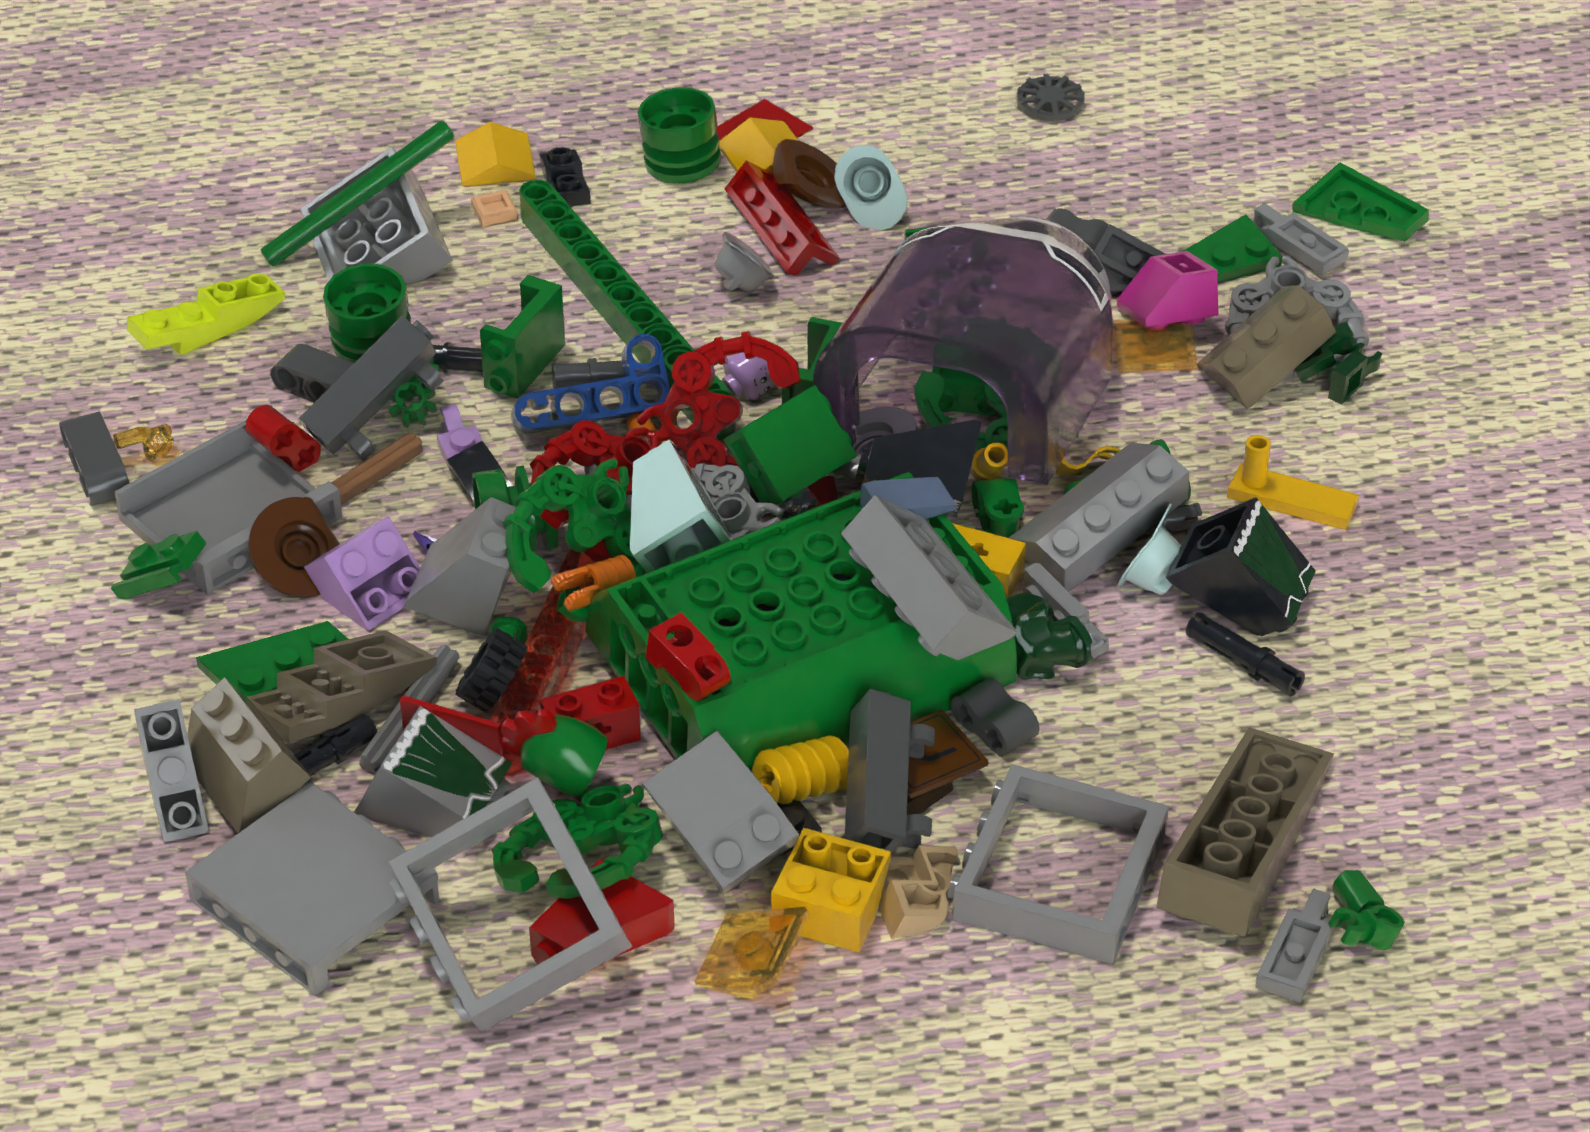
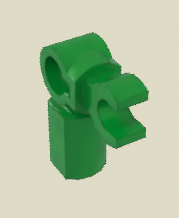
(1364, 913)

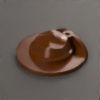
(807, 173)
(285, 541)

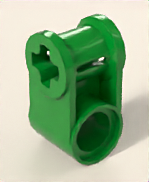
(998, 505)

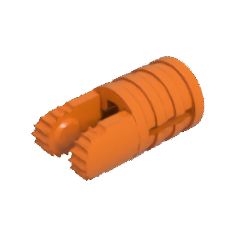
(592, 579)

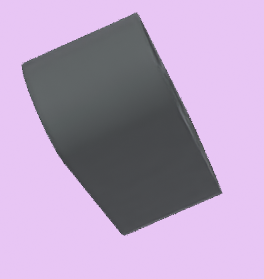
(308, 371)
(94, 457)

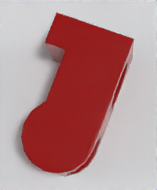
(687, 657)

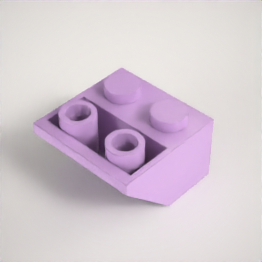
(367, 574)

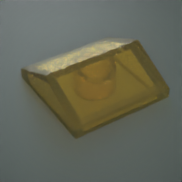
(1153, 348)
(751, 951)

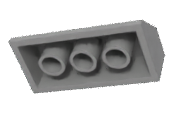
(1104, 513)
(925, 581)

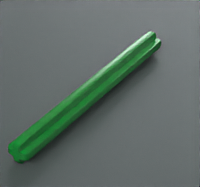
(357, 193)

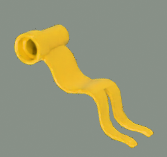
(984, 468)

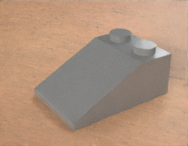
(721, 812)

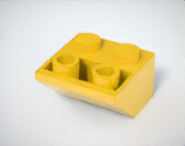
(837, 885)

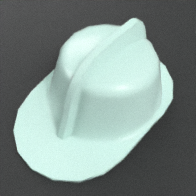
(871, 187)
(1153, 561)

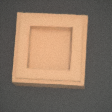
(494, 208)

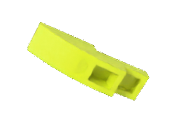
(216, 313)

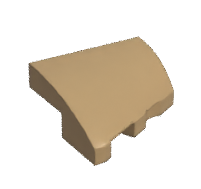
(920, 900)

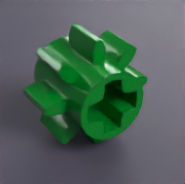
(418, 411)

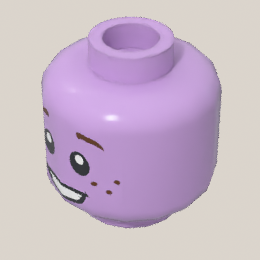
(747, 376)

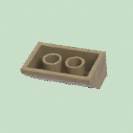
(1269, 345)
(240, 756)

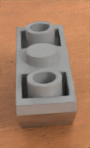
(171, 770)

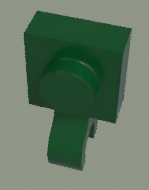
(1323, 358)
(1349, 374)

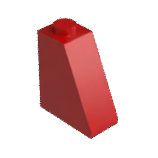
(638, 907)

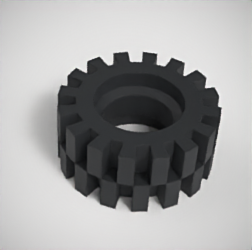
(491, 670)

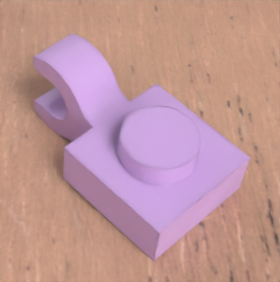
(455, 436)

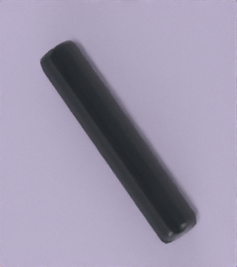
(797, 504)

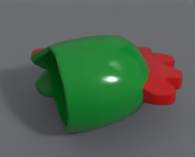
(556, 749)

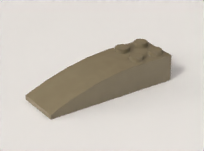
(1243, 832)

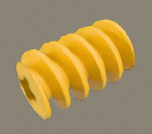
(803, 769)

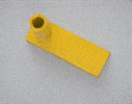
(1288, 493)

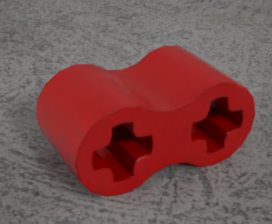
(282, 437)

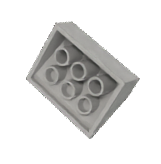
(386, 230)

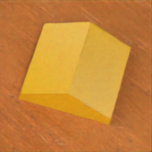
(755, 142)
(494, 156)

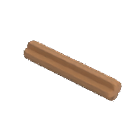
(378, 466)

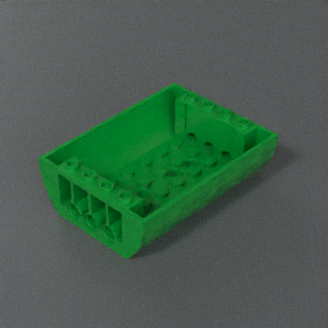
(793, 666)

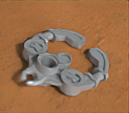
(1330, 293)
(732, 499)

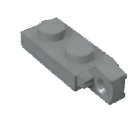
(1300, 239)
(1043, 584)
(1296, 949)

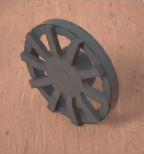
(1050, 98)

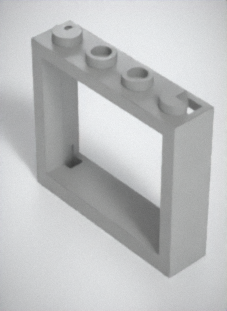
(1044, 923)
(548, 975)

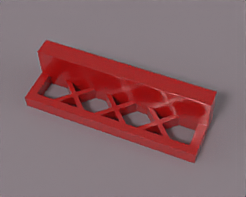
(778, 219)

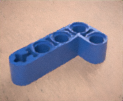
(589, 394)

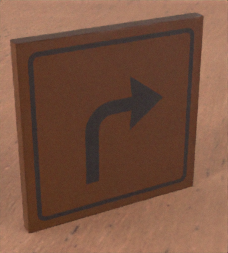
(946, 760)

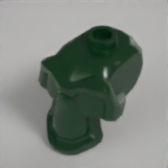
(1046, 642)

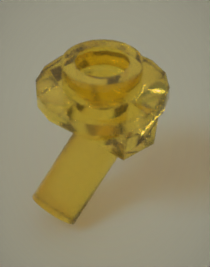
(155, 440)

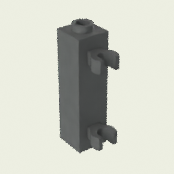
(370, 385)
(879, 773)

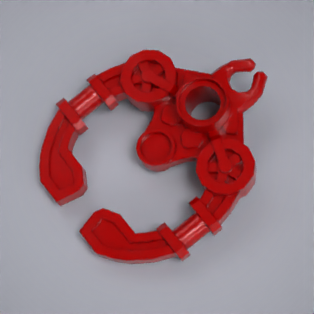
(712, 411)
(590, 445)

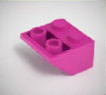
(1171, 291)

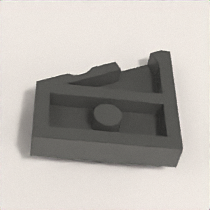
(1123, 257)

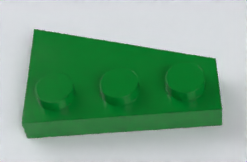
(1361, 204)
(256, 664)

